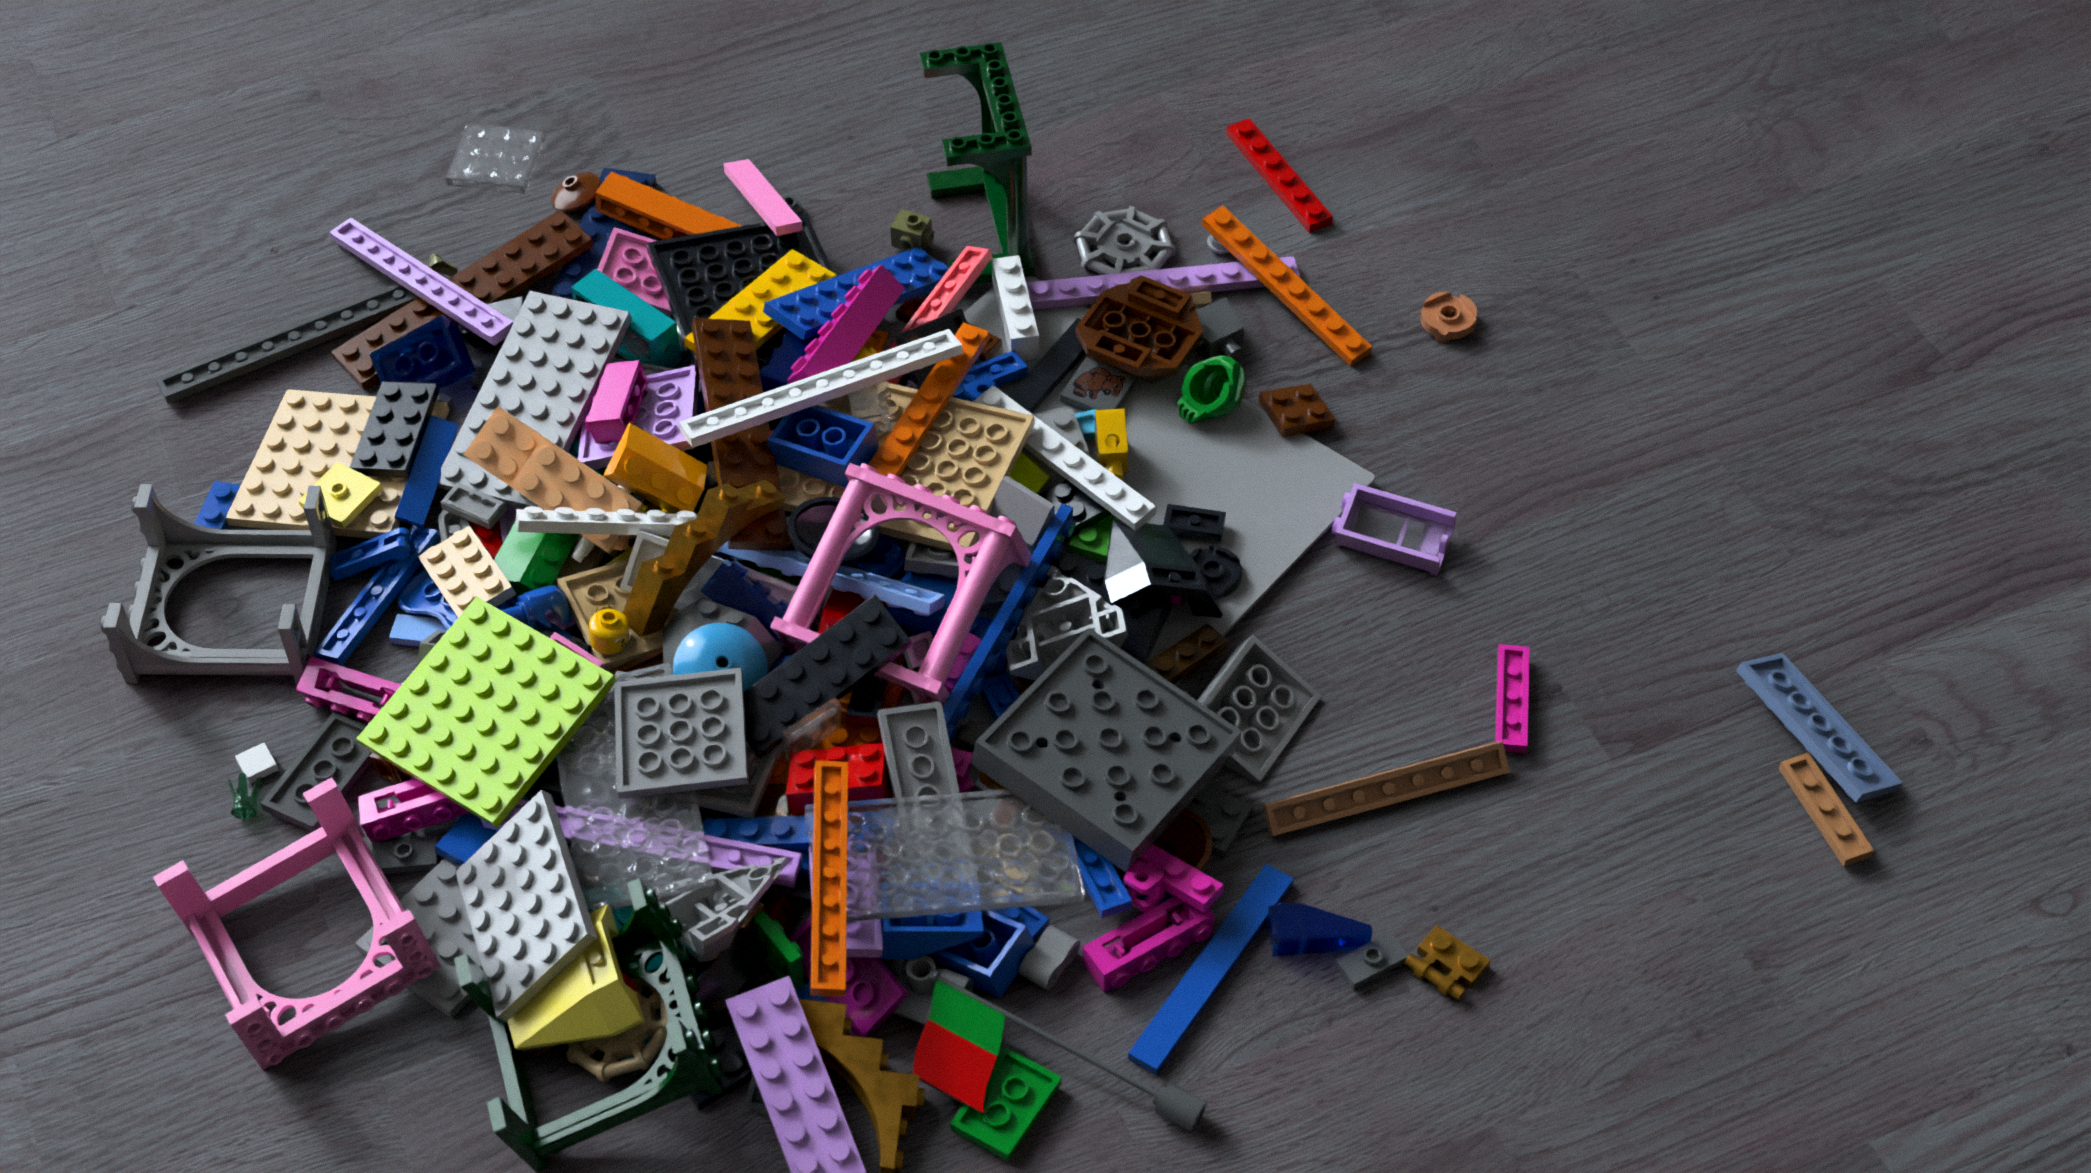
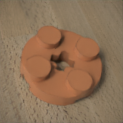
(1448, 328)

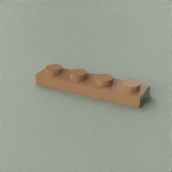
(1826, 809)

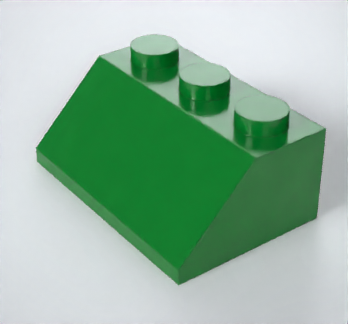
(533, 558)

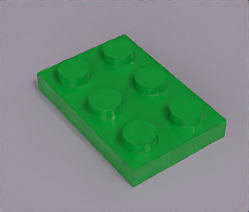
(1012, 1105)

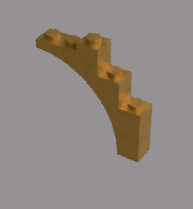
(690, 547)
(859, 1061)

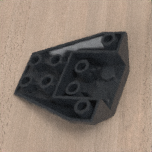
(1156, 564)

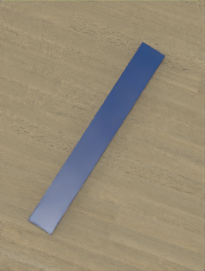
(1209, 970)

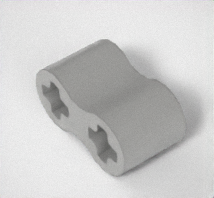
(1049, 957)

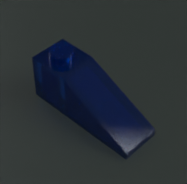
(1308, 930)

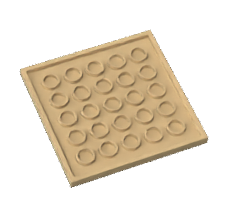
(298, 449)

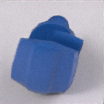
(533, 605)

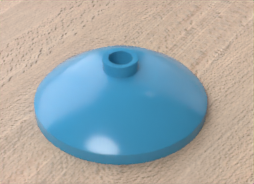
(721, 641)

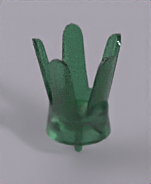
(243, 805)

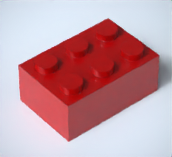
(866, 774)

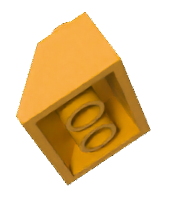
(656, 471)

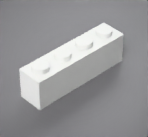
(1015, 307)

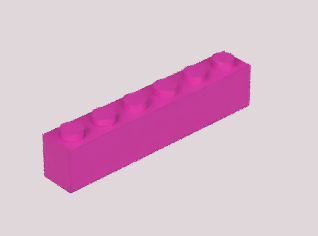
(850, 325)

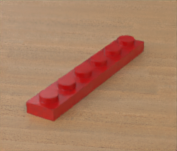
(1279, 175)

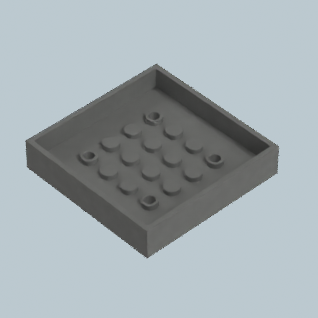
(1106, 748)

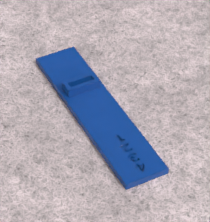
(426, 471)

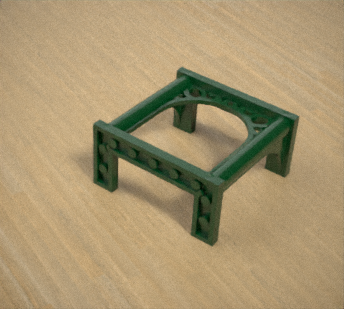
(997, 151)
(645, 935)

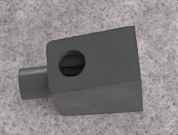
(1221, 331)

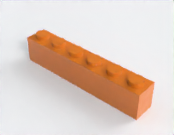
(654, 210)

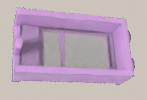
(1394, 528)

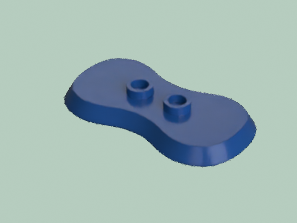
(424, 598)

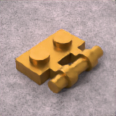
(1453, 957)

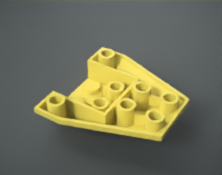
(583, 999)

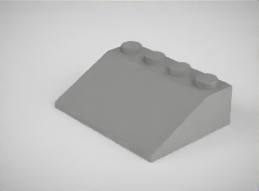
(1263, 701)

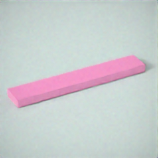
(763, 197)

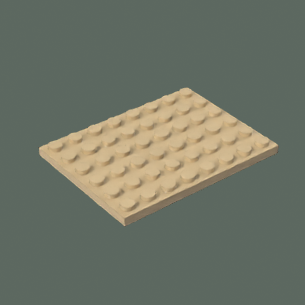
(960, 457)

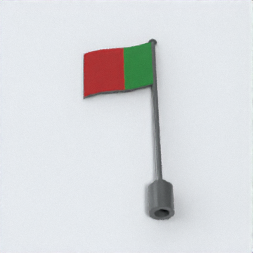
(965, 1041)

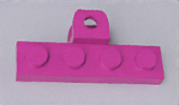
(1161, 872)

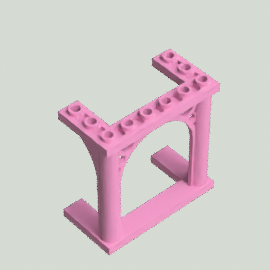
(997, 548)
(329, 1011)

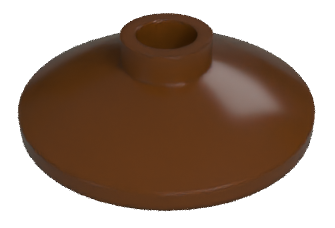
(575, 191)

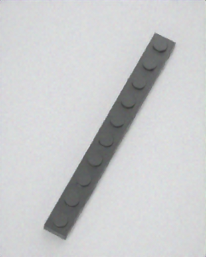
(283, 343)

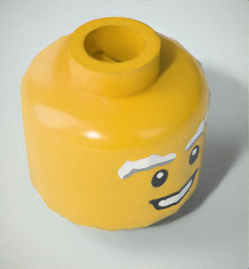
(608, 631)

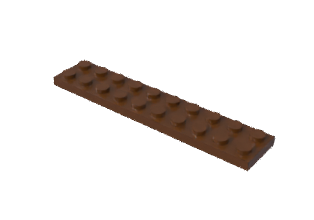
(489, 279)
(729, 375)

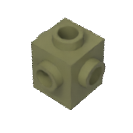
(911, 231)

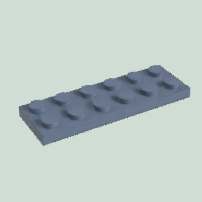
(1819, 727)

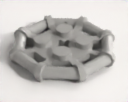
(1135, 229)

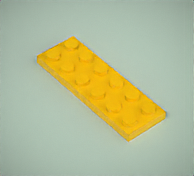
(782, 278)

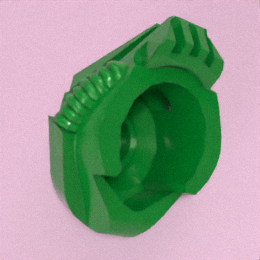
(1211, 389)

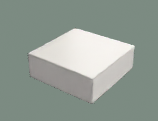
(256, 762)

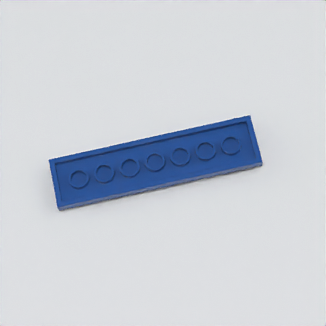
(811, 307)

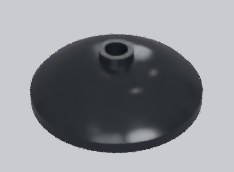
(810, 521)

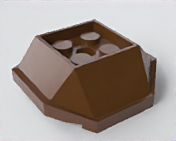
(1141, 329)

